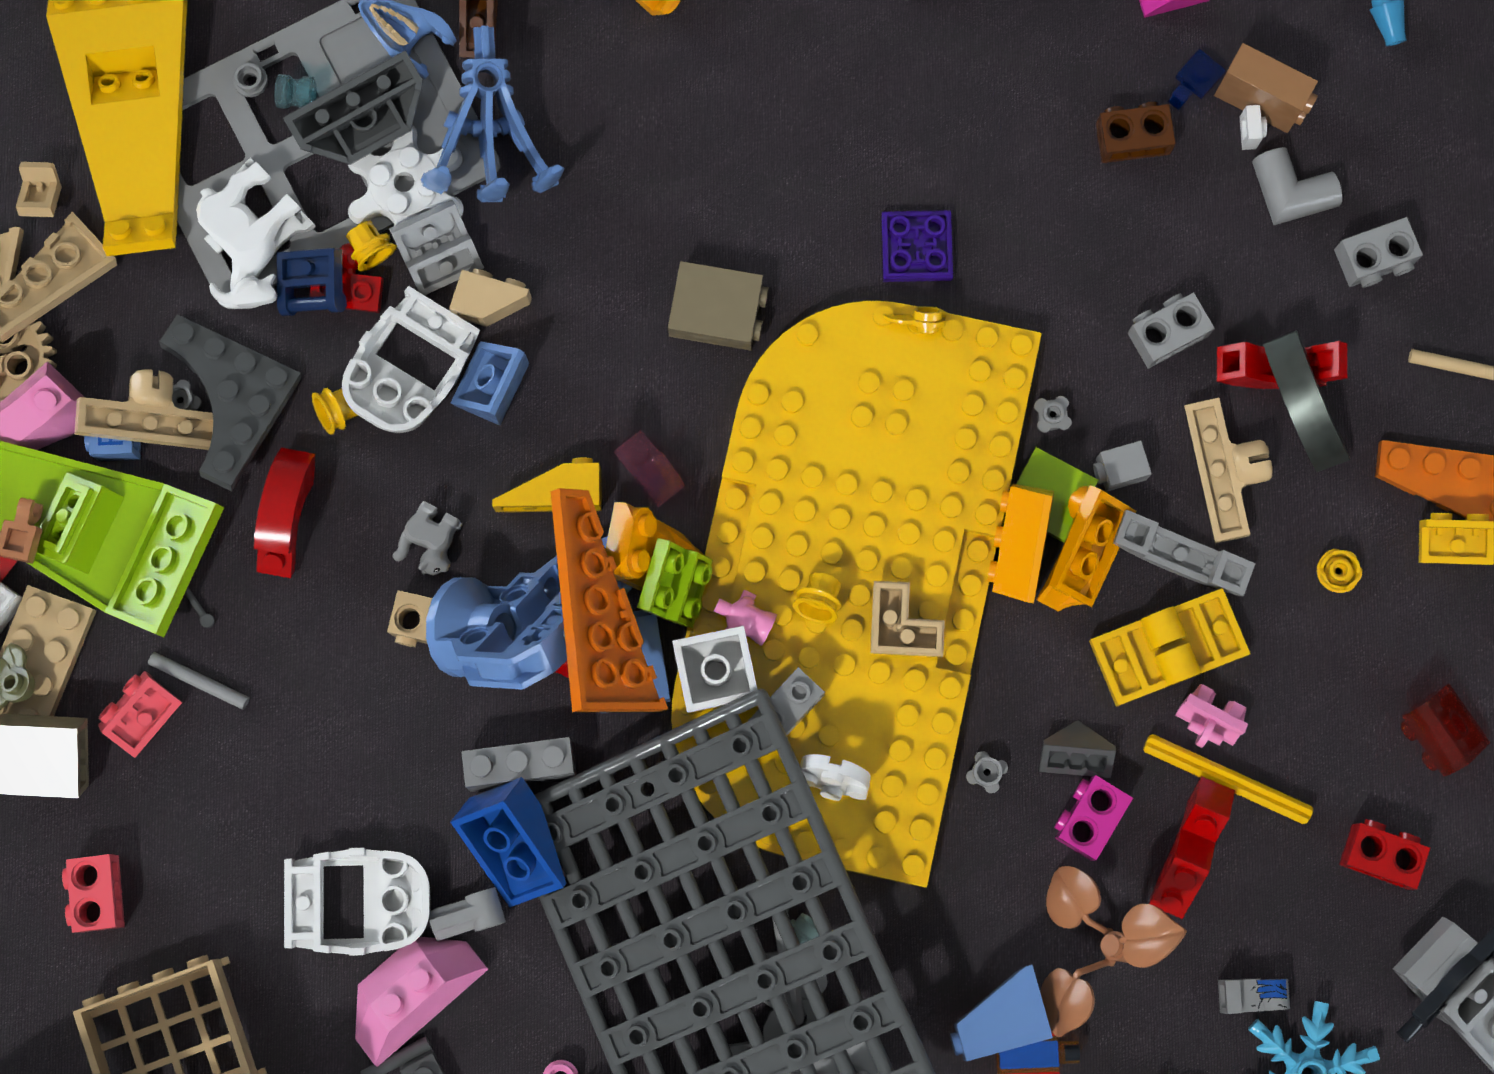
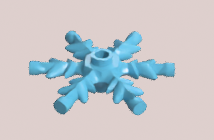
(1316, 1030)

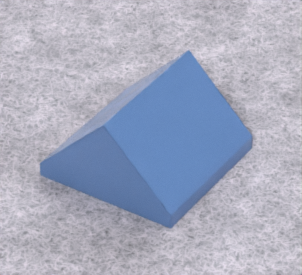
(491, 381)

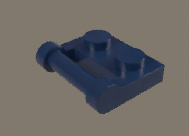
(310, 269)

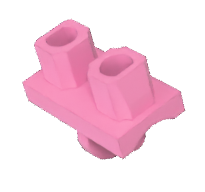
(1210, 721)

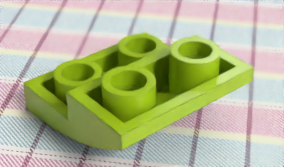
(675, 583)

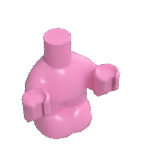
(744, 613)

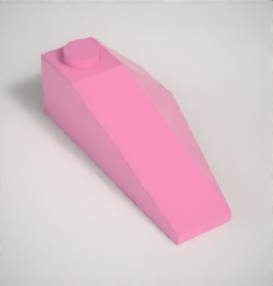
(39, 410)

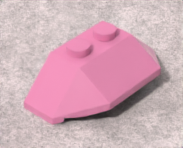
(411, 991)

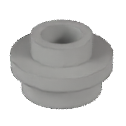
(248, 70)

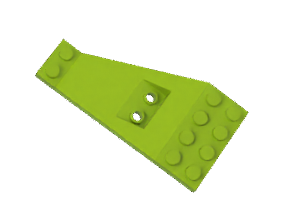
(110, 533)

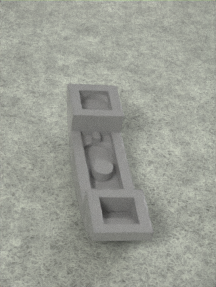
(1182, 555)

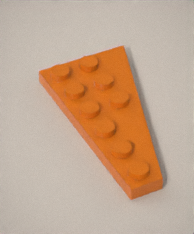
(1446, 477)
(599, 624)

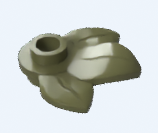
(15, 680)

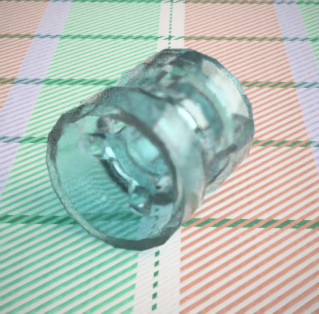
(294, 91)

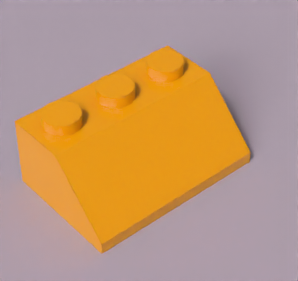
(1021, 542)

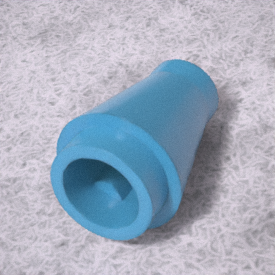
(1390, 20)

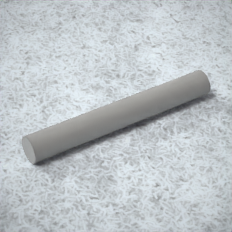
(198, 680)

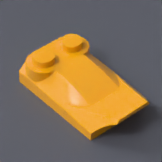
(633, 541)
(1086, 550)

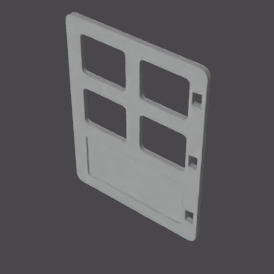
(333, 49)

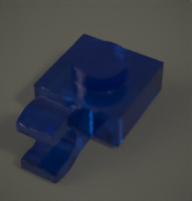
(1196, 77)

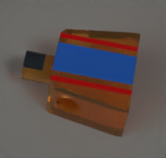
(1038, 1057)

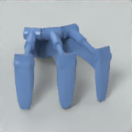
(486, 128)

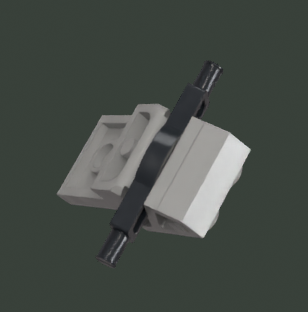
(1455, 985)

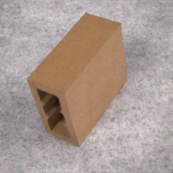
(1261, 80)

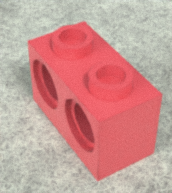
(104, 892)

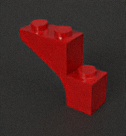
(1193, 847)

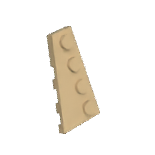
(57, 272)

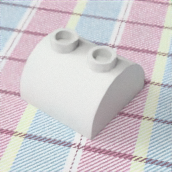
(714, 668)

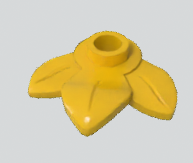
(925, 319)

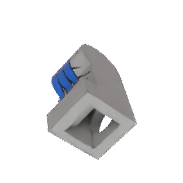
(1253, 995)

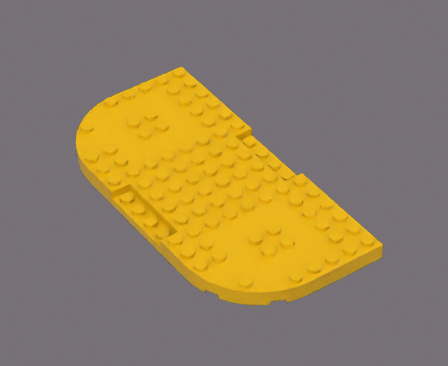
(867, 464)

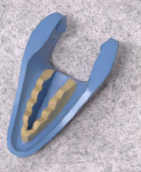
(401, 27)

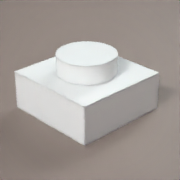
(1252, 127)

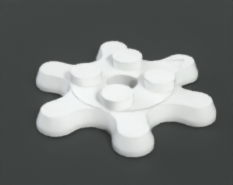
(384, 171)

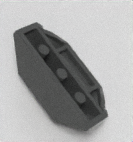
(360, 113)

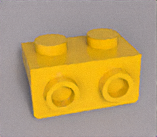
(1456, 540)

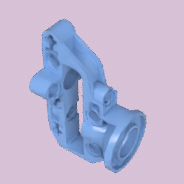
(500, 632)

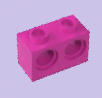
(1099, 822)

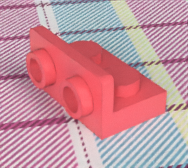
(138, 713)

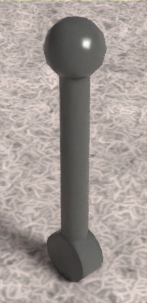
(206, 620)

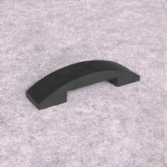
(1305, 401)

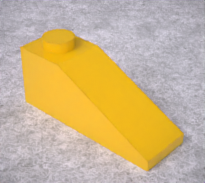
(536, 495)

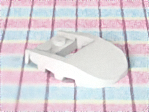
(388, 394)
(393, 901)

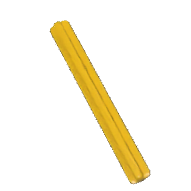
(1222, 775)

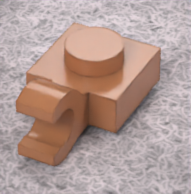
(20, 537)

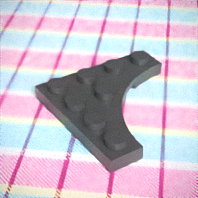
(243, 390)

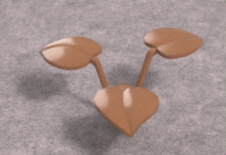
(1145, 941)

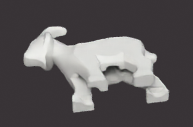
(247, 238)

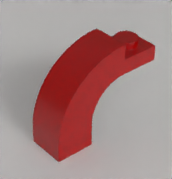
(1249, 367)
(280, 510)

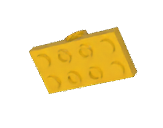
(1169, 647)

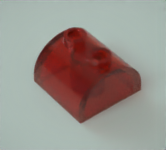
(1444, 731)

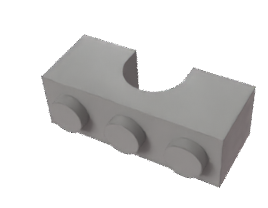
(532, 761)

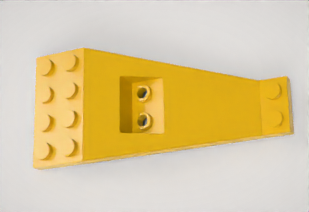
(127, 100)

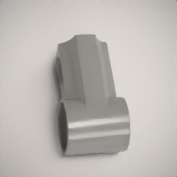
(474, 913)

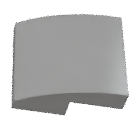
(436, 247)

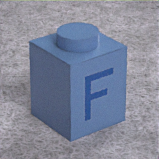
(112, 449)

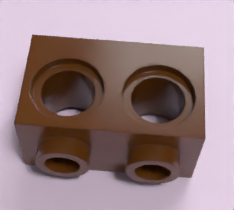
(1138, 141)

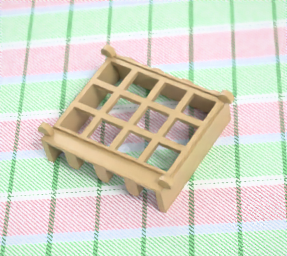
(162, 982)

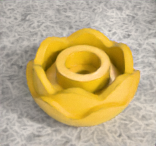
(1350, 570)

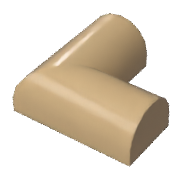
(895, 632)

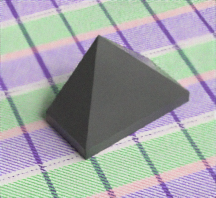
(1077, 752)

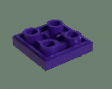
(917, 246)

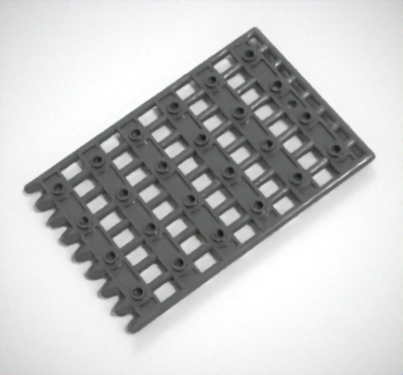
(712, 921)

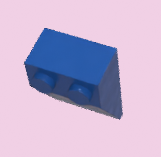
(511, 841)

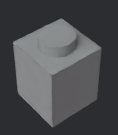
(1122, 466)

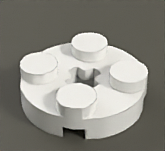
(835, 779)

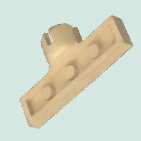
(145, 416)
(1225, 468)

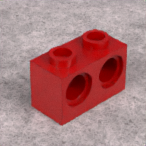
(1383, 863)

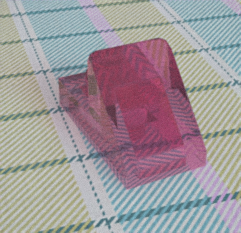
(649, 468)

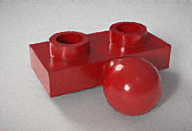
(361, 291)

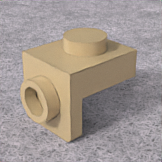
(39, 189)

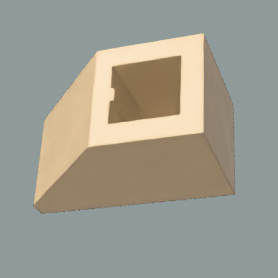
(487, 300)

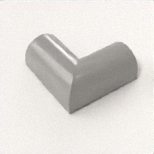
(1288, 197)

